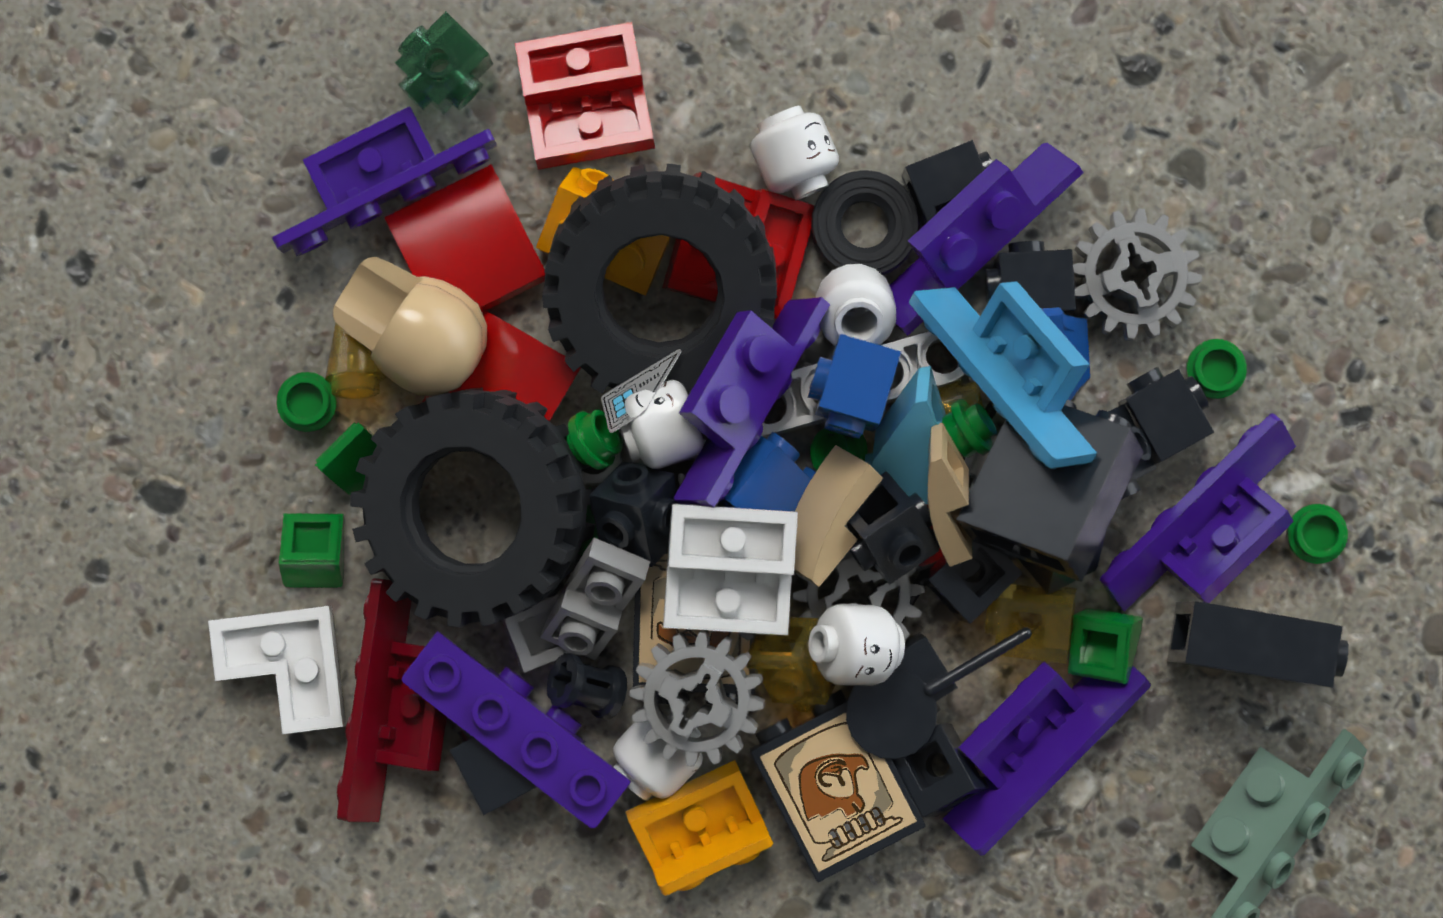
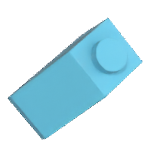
(904, 434)

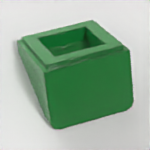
(342, 457)
(312, 550)
(1104, 644)

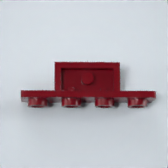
(387, 716)

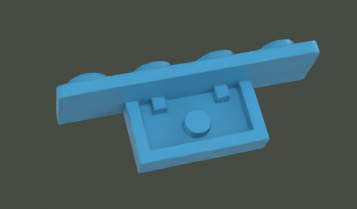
(1017, 363)

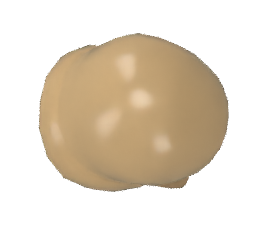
(417, 327)

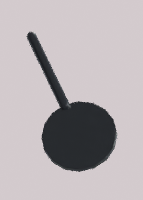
(902, 712)

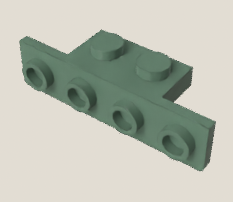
(1270, 818)

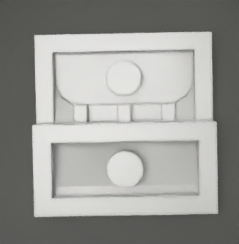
(730, 569)

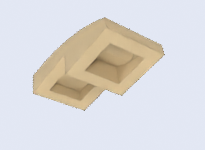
(947, 495)
(825, 508)

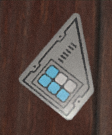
(648, 379)

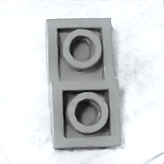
(594, 599)

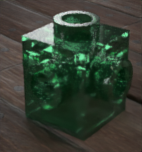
(442, 44)

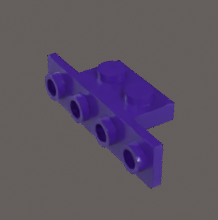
(374, 168)
(980, 225)
(739, 389)
(1213, 527)
(517, 729)
(1033, 744)

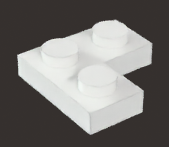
(295, 648)

